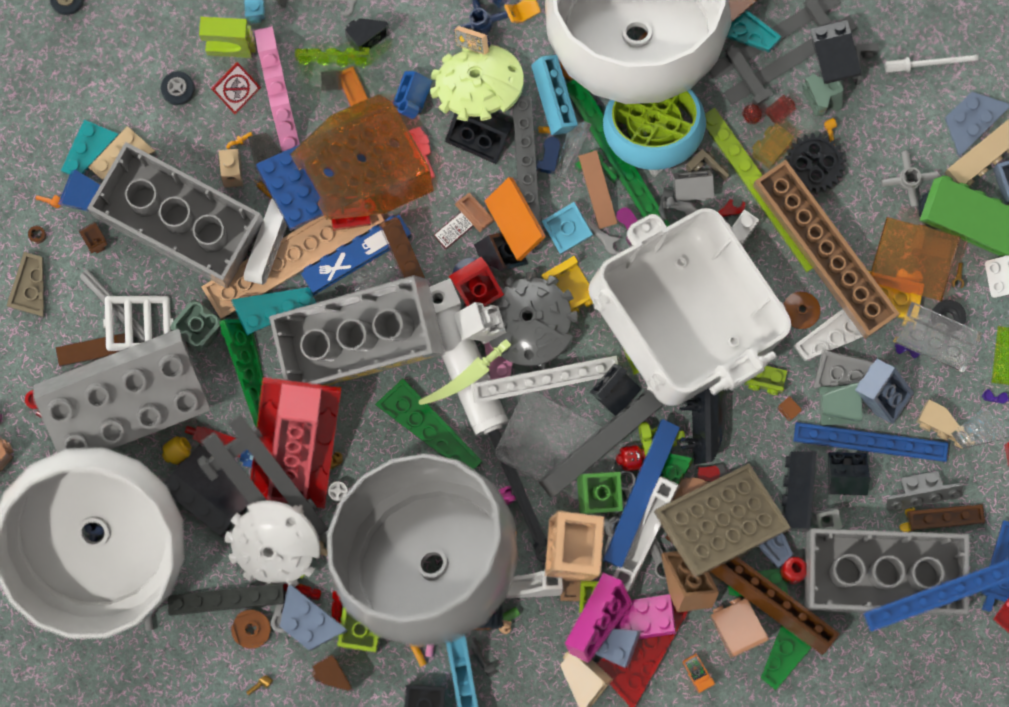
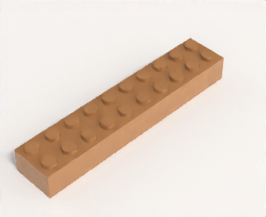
(825, 249)

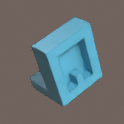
(254, 11)

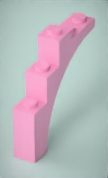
(276, 88)

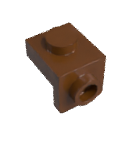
(93, 238)

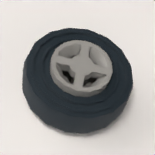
(181, 83)

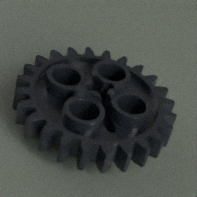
(826, 150)

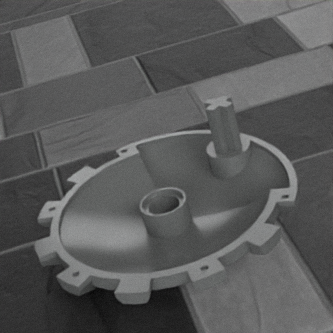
(547, 332)

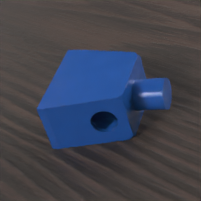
(78, 191)

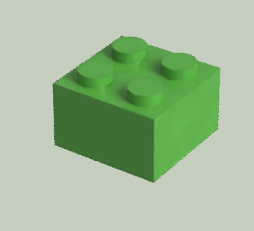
(599, 492)

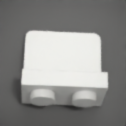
(998, 276)

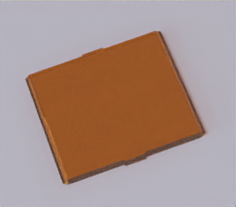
(914, 258)

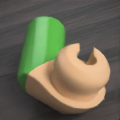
(507, 619)

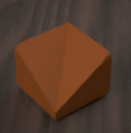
(789, 409)

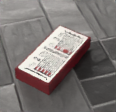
(453, 230)

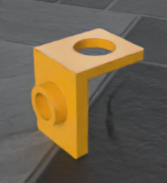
(523, 10)

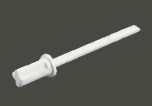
(905, 64)

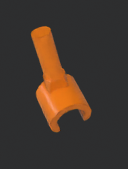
(53, 202)

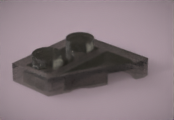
(262, 148)

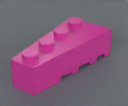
(598, 617)

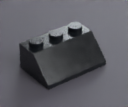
(480, 137)

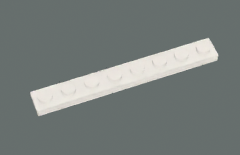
(542, 379)

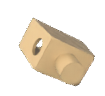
(230, 167)

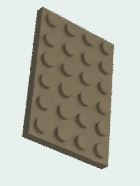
(721, 520)

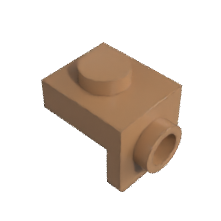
(570, 590)

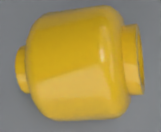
(176, 450)

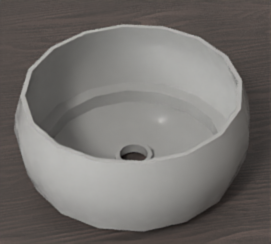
(398, 521)

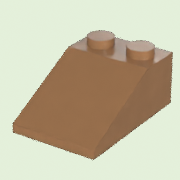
(684, 589)

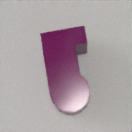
(625, 219)

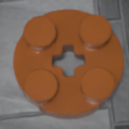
(260, 635)

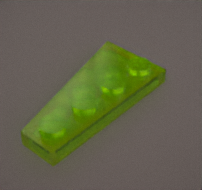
(333, 55)

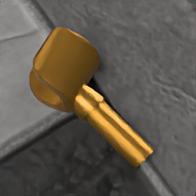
(959, 276)
(264, 681)

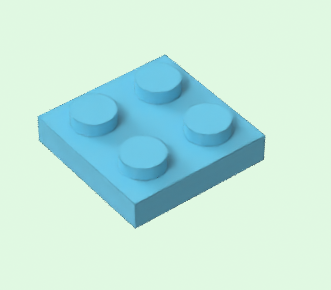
(567, 228)

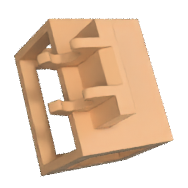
(574, 546)

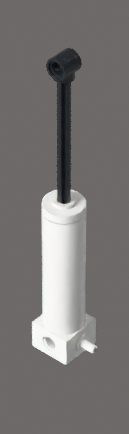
(484, 416)

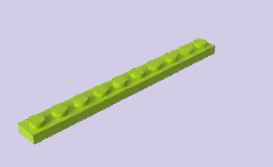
(747, 172)

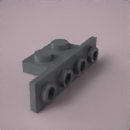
(923, 490)

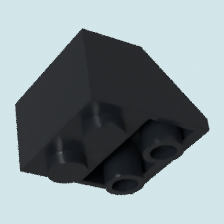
(848, 473)

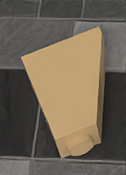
(584, 679)

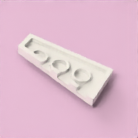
(830, 335)

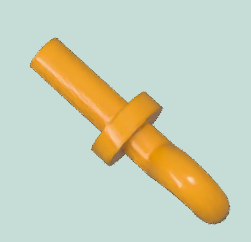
(239, 140)

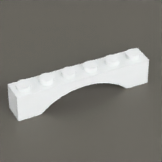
(649, 526)
(535, 586)

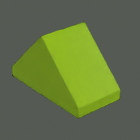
(586, 591)

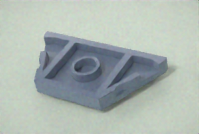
(972, 119)
(308, 621)

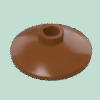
(805, 319)

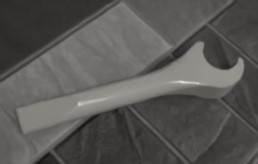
(606, 240)

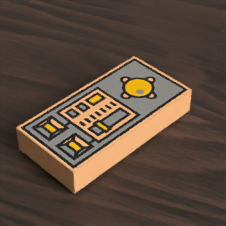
(471, 40)

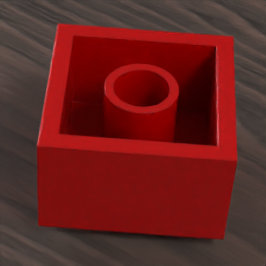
(476, 283)

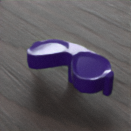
(901, 349)
(988, 396)

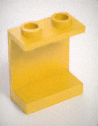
(571, 278)

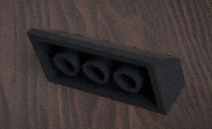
(799, 489)

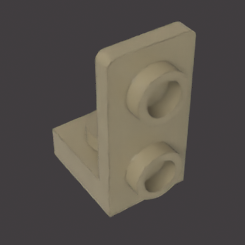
(697, 163)

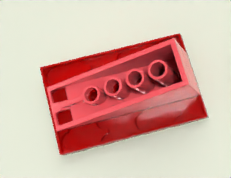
(299, 433)

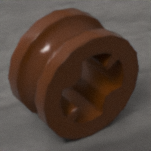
(36, 240)

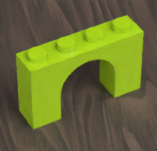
(227, 37)

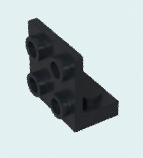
(615, 389)

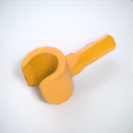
(829, 125)

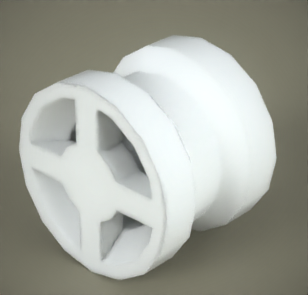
(337, 488)

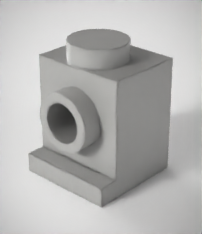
(834, 522)

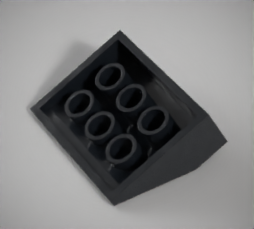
(208, 500)

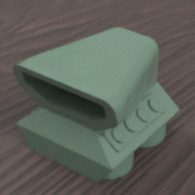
(822, 95)
(197, 325)
(840, 405)

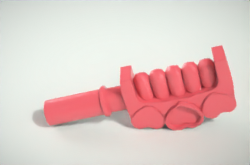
(423, 144)

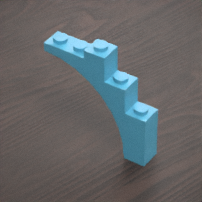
(462, 673)

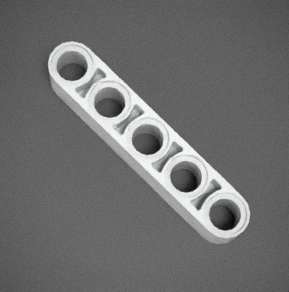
(265, 246)

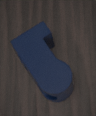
(551, 149)

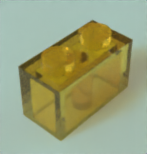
(772, 146)

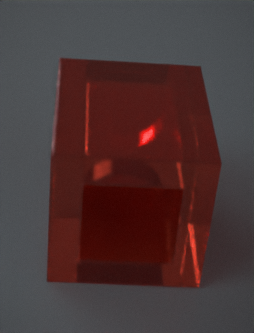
(781, 109)

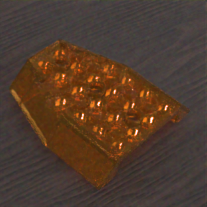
(370, 187)

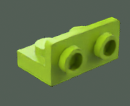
(770, 379)

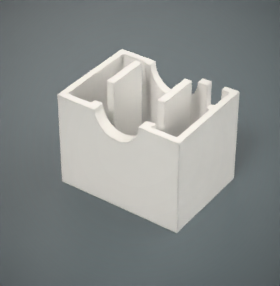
(480, 323)

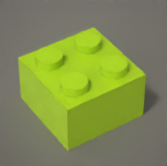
(357, 636)

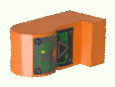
(697, 673)

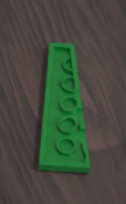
(246, 362)
(403, 406)

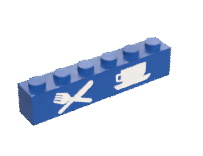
(348, 258)

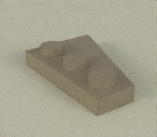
(28, 287)

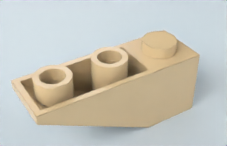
(938, 419)

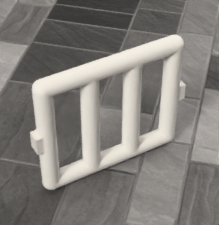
(128, 301)

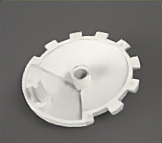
(282, 530)

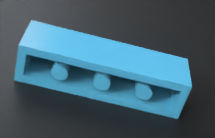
(554, 95)

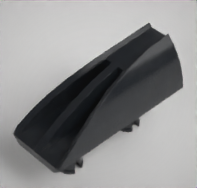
(707, 424)

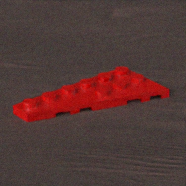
(648, 653)

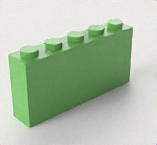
(968, 215)

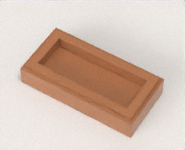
(474, 212)

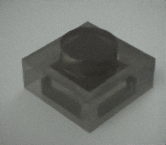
(331, 81)

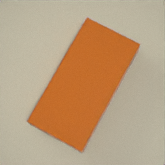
(352, 86)

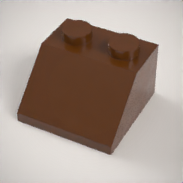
(331, 674)

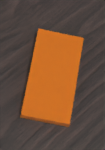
(515, 218)

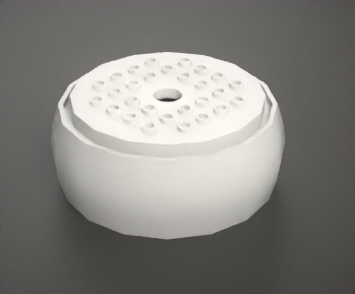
(674, 56)
(78, 583)

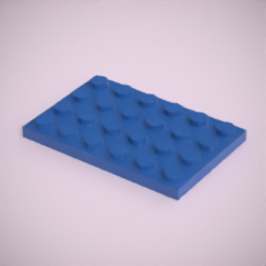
(292, 188)

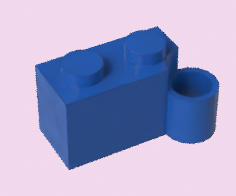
(412, 94)

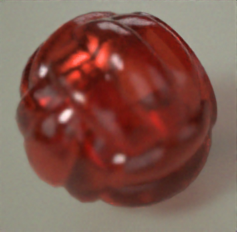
(752, 114)

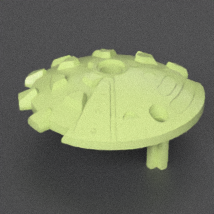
(478, 83)

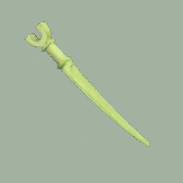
(468, 376)

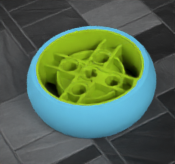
(650, 125)

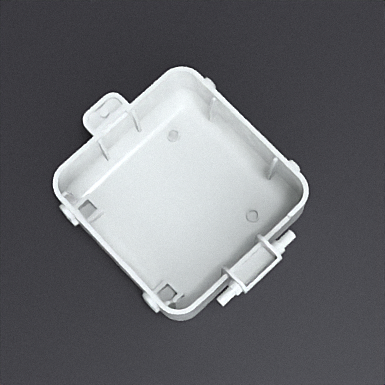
(689, 306)

